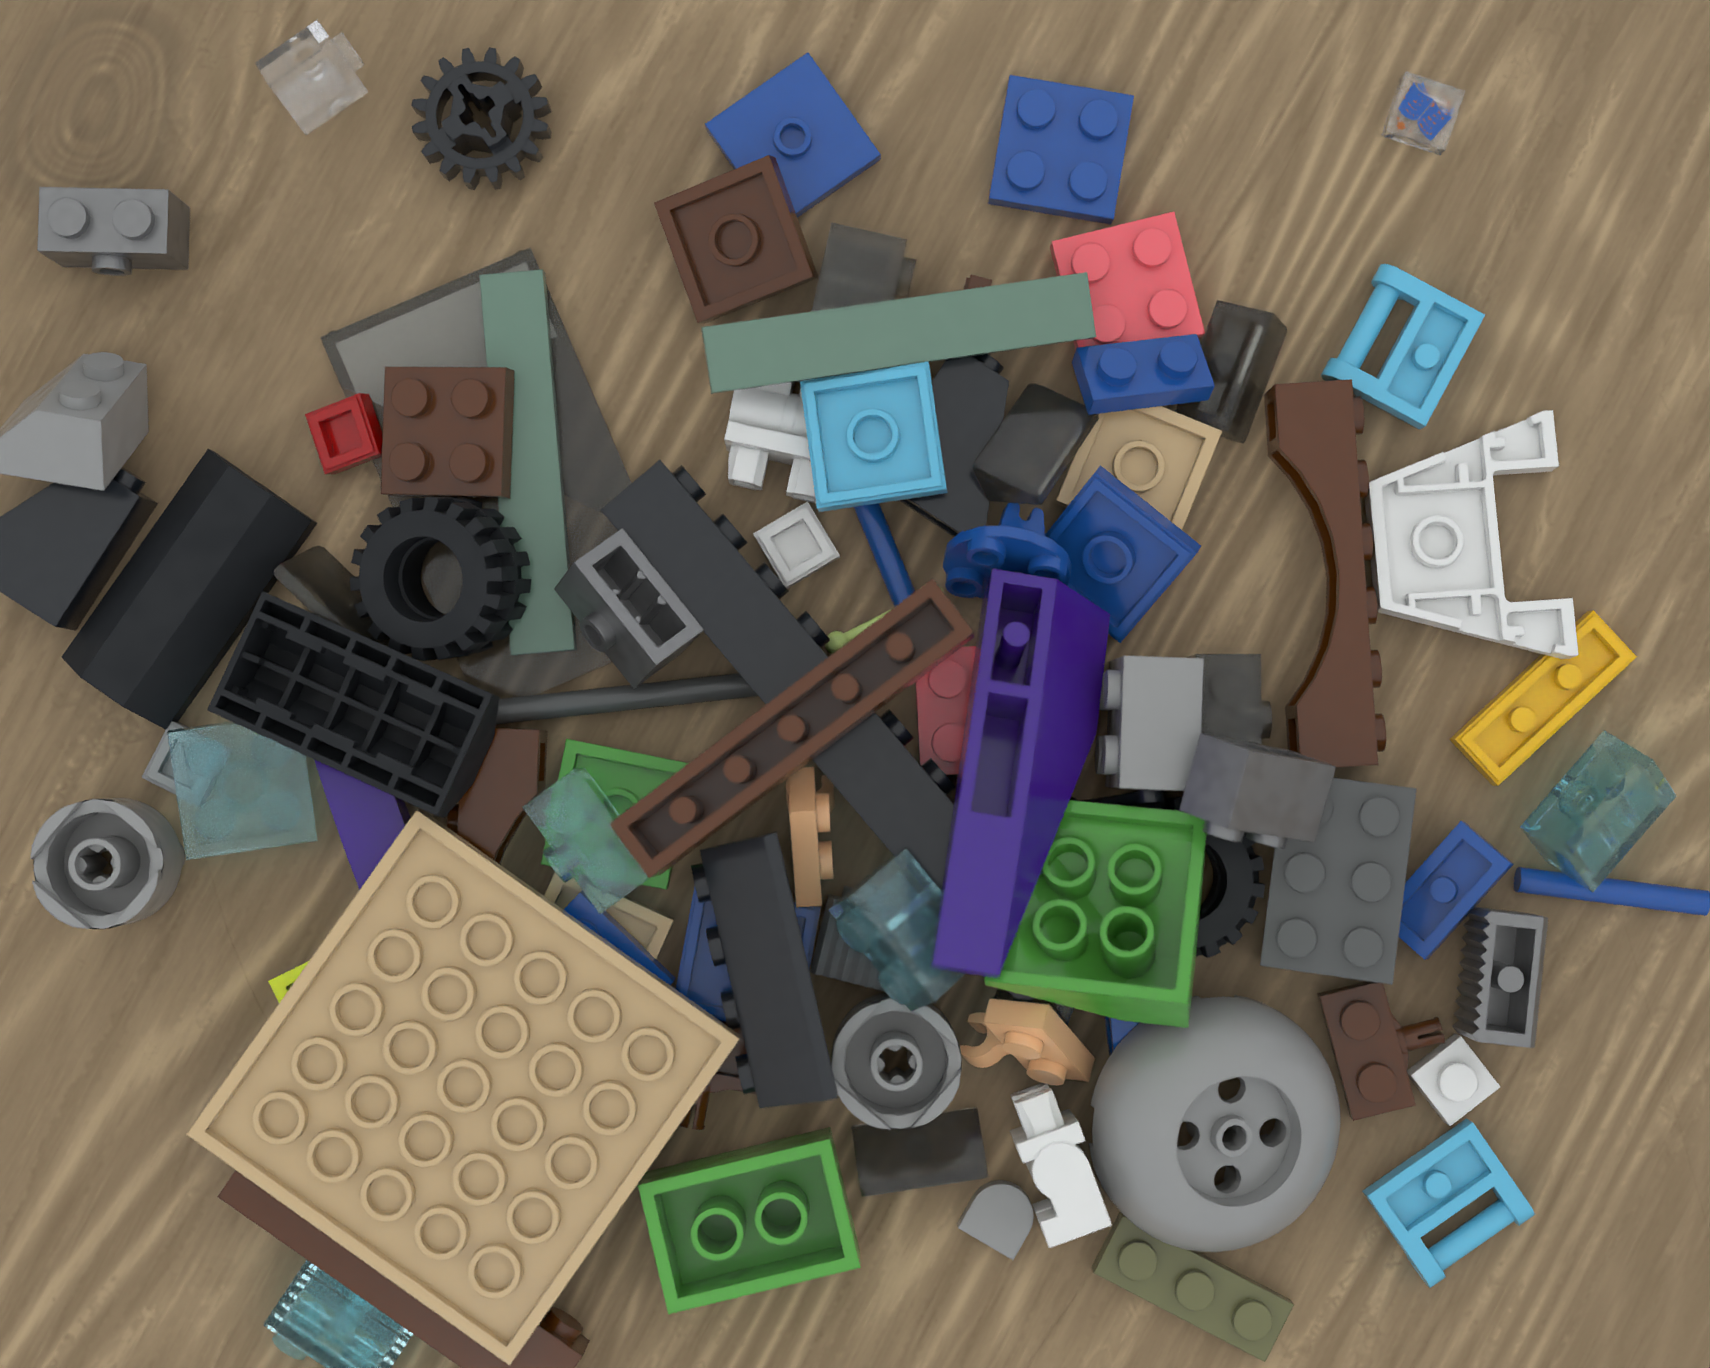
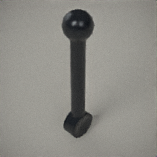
(1130, 799)

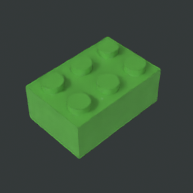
(749, 1220)

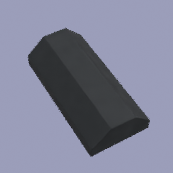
(187, 591)
(357, 706)

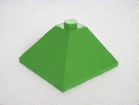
(1114, 915)

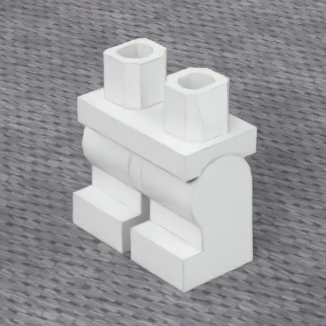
(769, 426)
(1058, 1167)

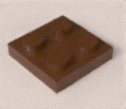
(736, 239)
(447, 432)

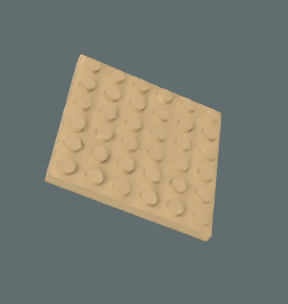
(464, 1085)

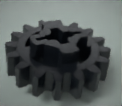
(500, 103)

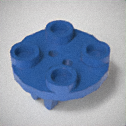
(1010, 546)

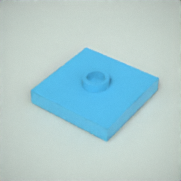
(873, 437)

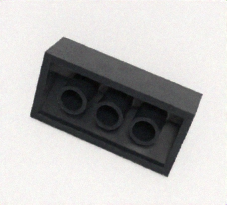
(767, 972)

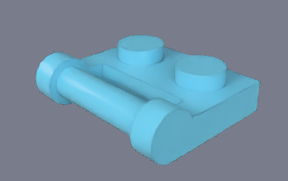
(1422, 354)
(1437, 1186)

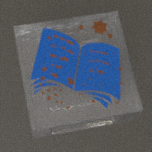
(1423, 113)

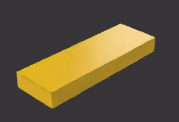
(1541, 701)

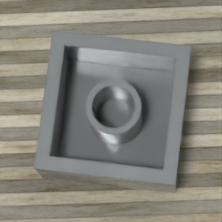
(1150, 722)

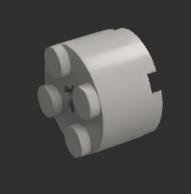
(71, 865)
(895, 1097)

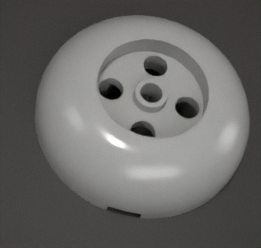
(1173, 1077)

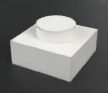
(1452, 1079)

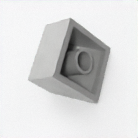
(79, 423)

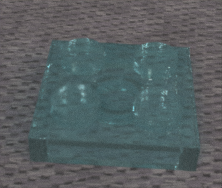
(239, 791)

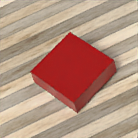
(346, 433)

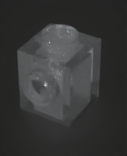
(313, 75)

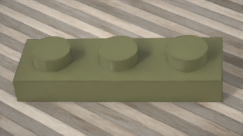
(1193, 1288)

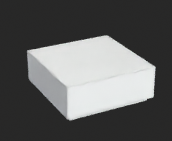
(796, 545)

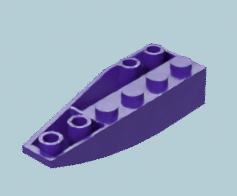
(1019, 759)

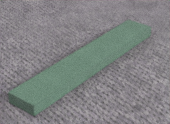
(898, 332)
(520, 340)

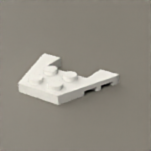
(1441, 544)

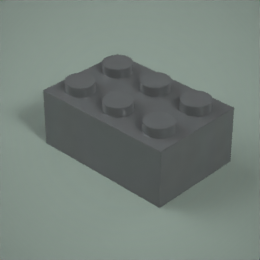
(1342, 897)

